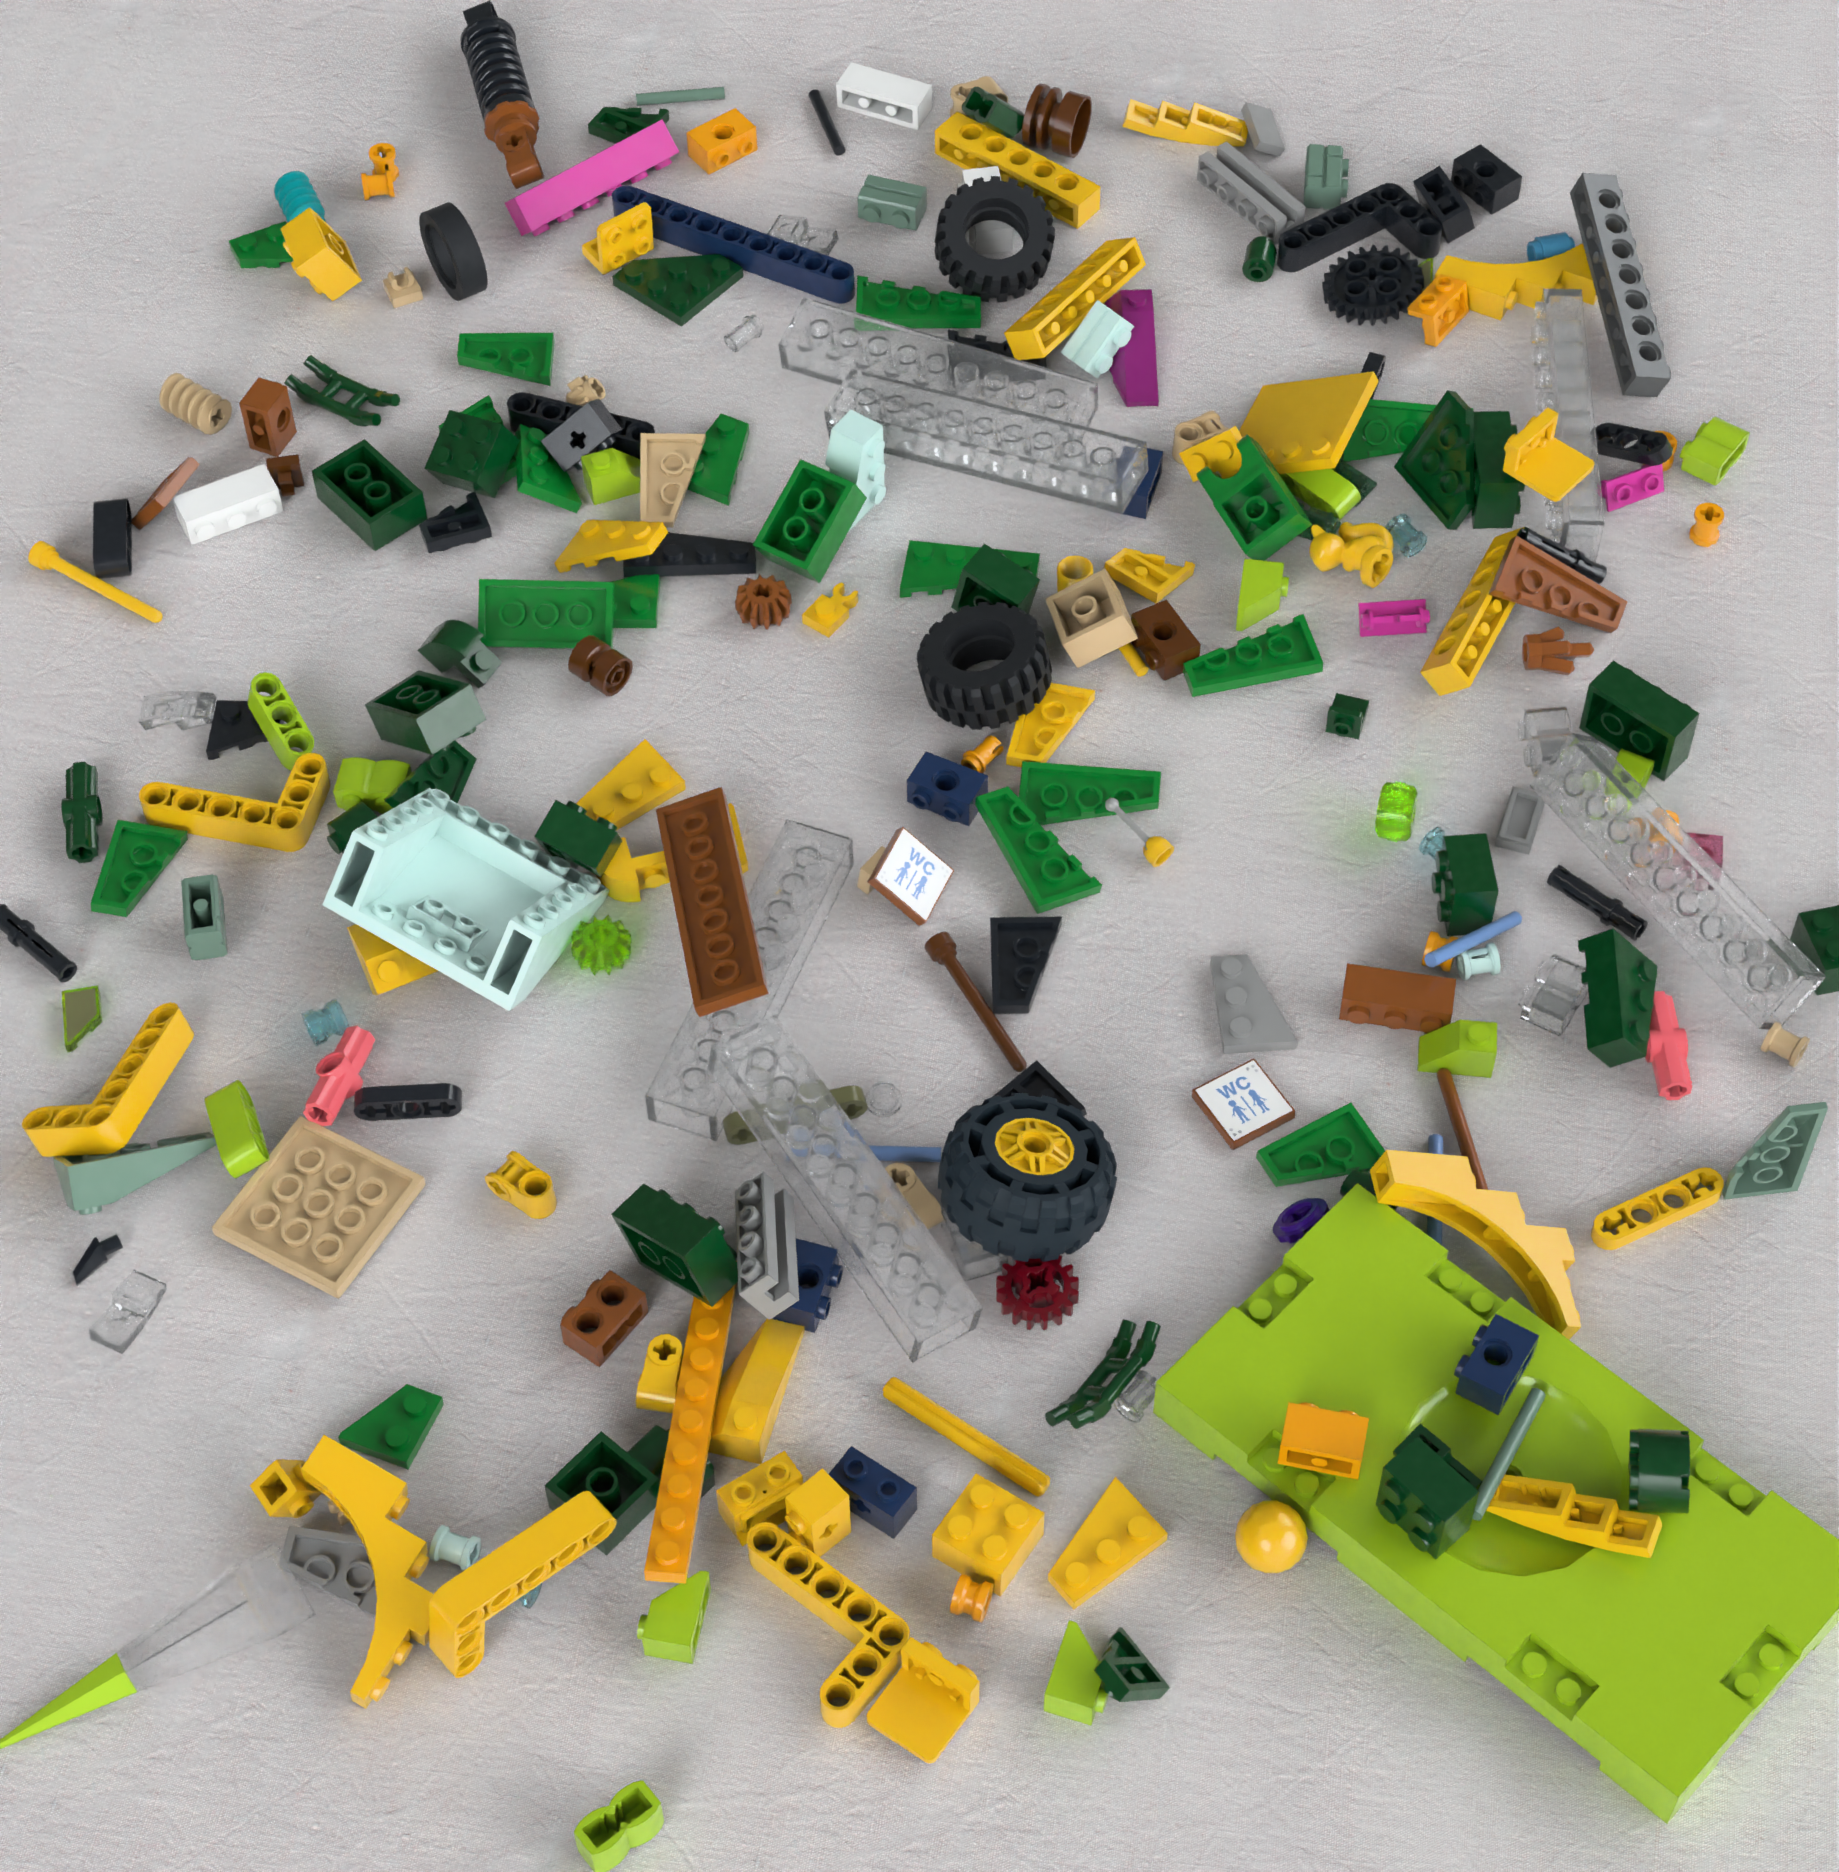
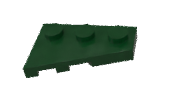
(441, 771)

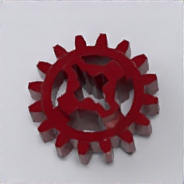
(1039, 1294)

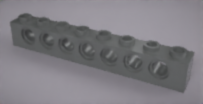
(1620, 285)

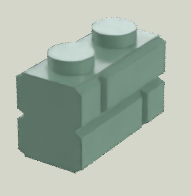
(1324, 176)
(892, 202)
(204, 917)

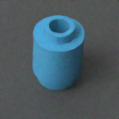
(1549, 246)

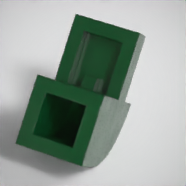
(460, 646)

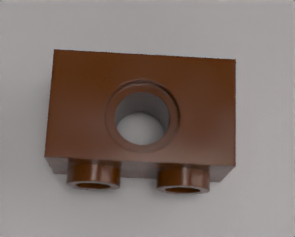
(1164, 639)

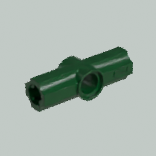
(82, 812)

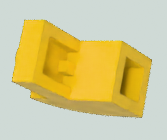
(629, 875)

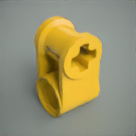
(519, 1182)
(660, 1376)

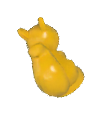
(1358, 546)

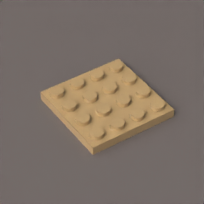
(319, 1206)

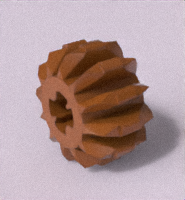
(763, 601)

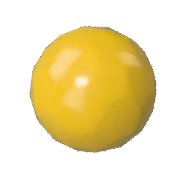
(1271, 1536)

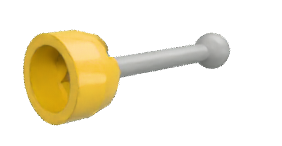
(1156, 848)

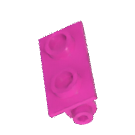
(1632, 486)
(1393, 617)

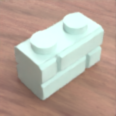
(1098, 339)

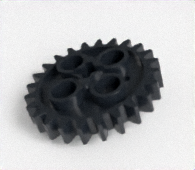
(1372, 285)

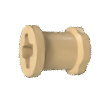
(1785, 1044)

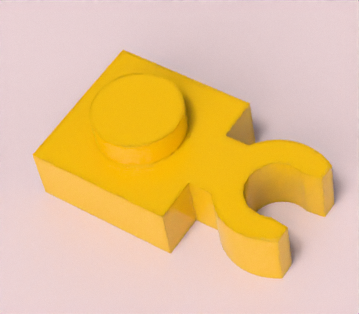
(830, 613)

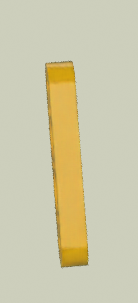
(1653, 1203)

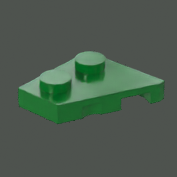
(261, 248)
(395, 1426)

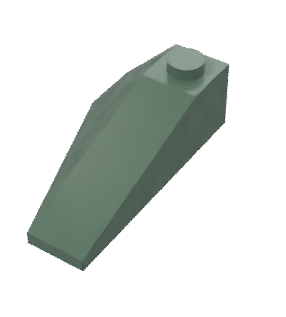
(1777, 1154)
(105, 1178)

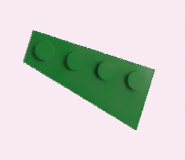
(1386, 429)
(1270, 657)
(1079, 792)
(1034, 855)

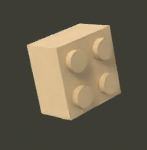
(1091, 618)

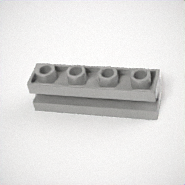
(1250, 192)
(766, 1246)

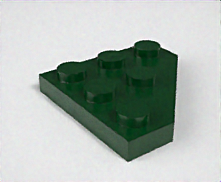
(678, 285)
(1442, 461)

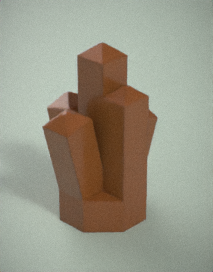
(1551, 654)

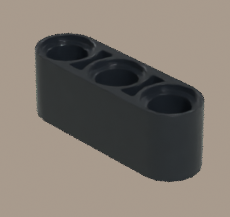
(112, 538)

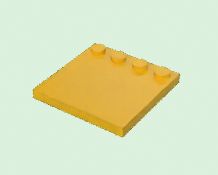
(1308, 421)

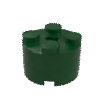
(1659, 1471)

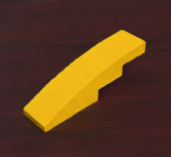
(1193, 126)
(1575, 1517)

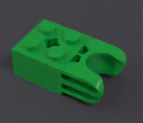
(1255, 503)

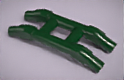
(335, 383)
(1076, 1407)

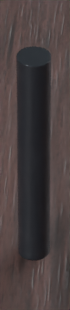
(827, 122)

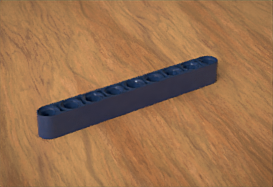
(747, 247)

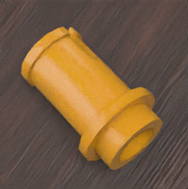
(982, 754)

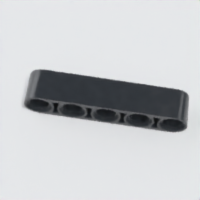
(549, 413)

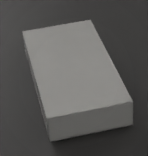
(1262, 129)
(1520, 821)

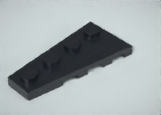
(693, 556)

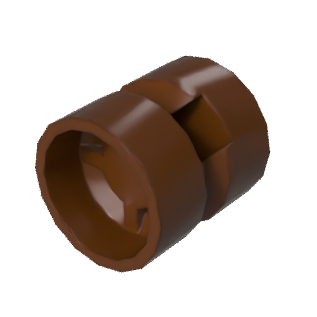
(600, 665)

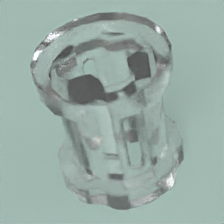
(1136, 1397)

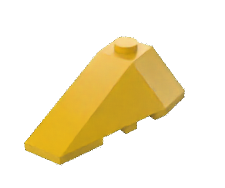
(384, 963)
(754, 1392)

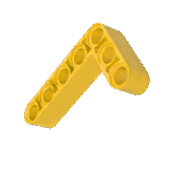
(241, 819)
(124, 1097)
(508, 1573)
(837, 1613)

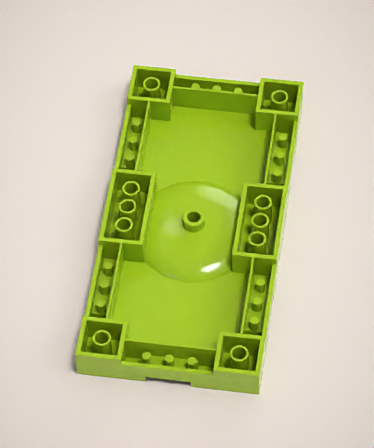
(1618, 1650)

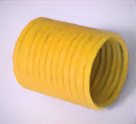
(1072, 570)

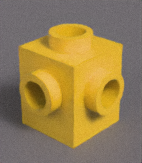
(284, 1490)

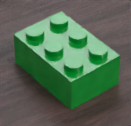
(810, 521)

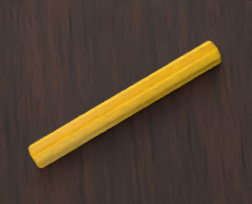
(966, 1436)

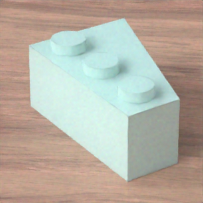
(858, 456)

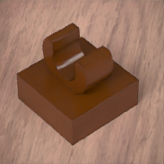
(286, 473)

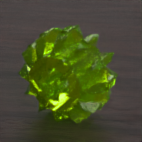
(1396, 811)
(601, 945)

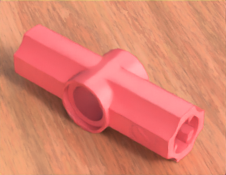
(1668, 1049)
(339, 1076)

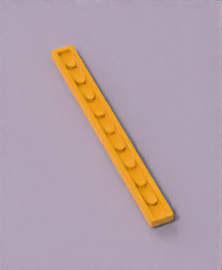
(689, 1441)

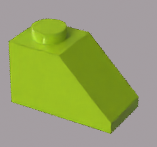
(610, 475)
(1260, 591)
(1460, 1047)
(676, 1620)
(1074, 1686)

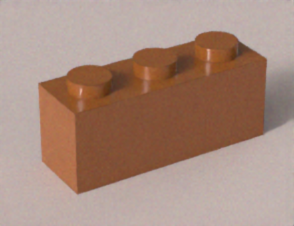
(1396, 998)

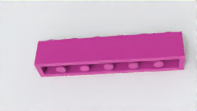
(592, 178)

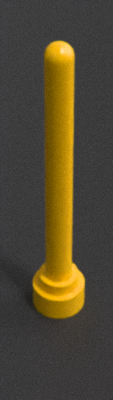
(45, 557)

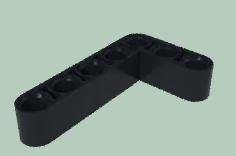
(1375, 210)

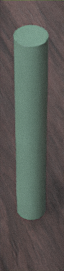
(680, 96)

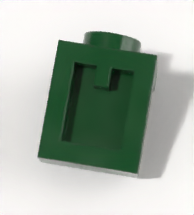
(1347, 716)

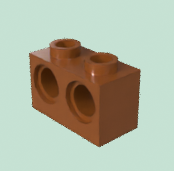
(611, 1322)

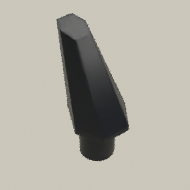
(95, 1257)

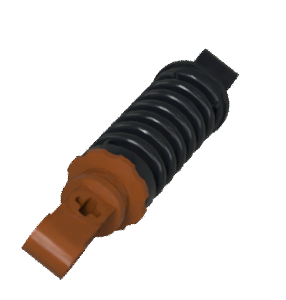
(502, 91)

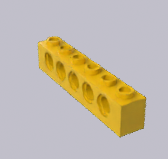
(977, 146)
(1071, 300)
(1471, 626)

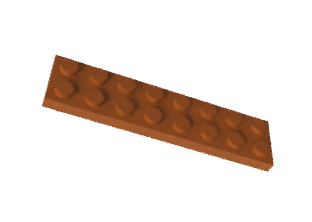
(711, 902)

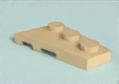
(665, 473)

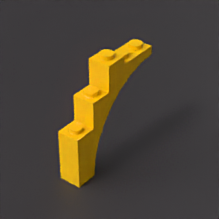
(1498, 287)
(1492, 1219)
(370, 1501)

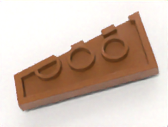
(1550, 586)

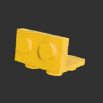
(621, 239)
(1543, 460)
(925, 1701)

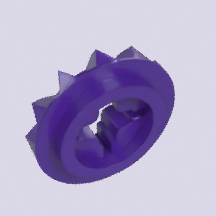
(1299, 1219)

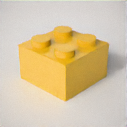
(320, 255)
(988, 1534)

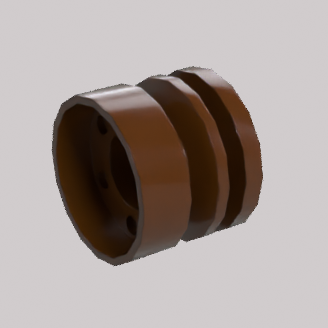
(1056, 120)

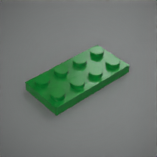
(544, 613)

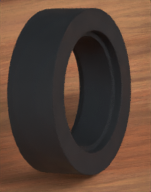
(453, 251)

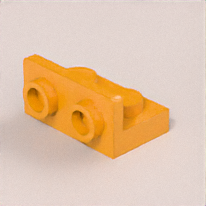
(1440, 307)

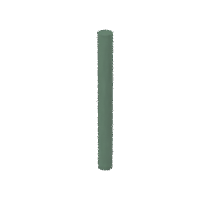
(1507, 1451)

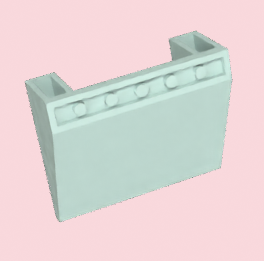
(463, 895)

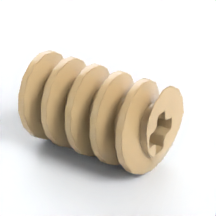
(194, 404)

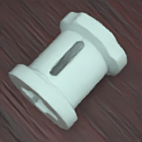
(1478, 961)
(454, 1548)

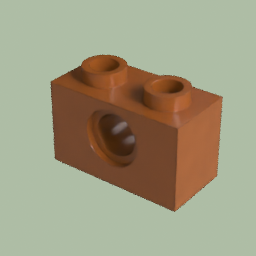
(268, 417)

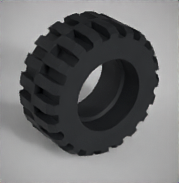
(1002, 203)
(990, 694)

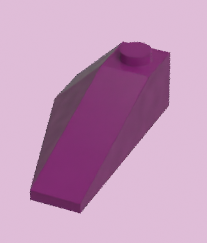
(1135, 363)

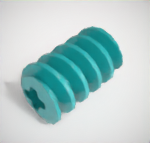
(296, 195)

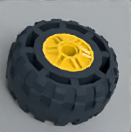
(1027, 1177)

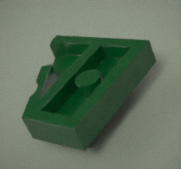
(618, 124)
(1127, 1671)

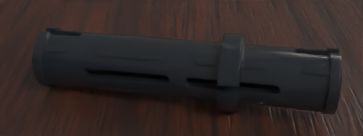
(1571, 558)
(1607, 909)
(23, 934)

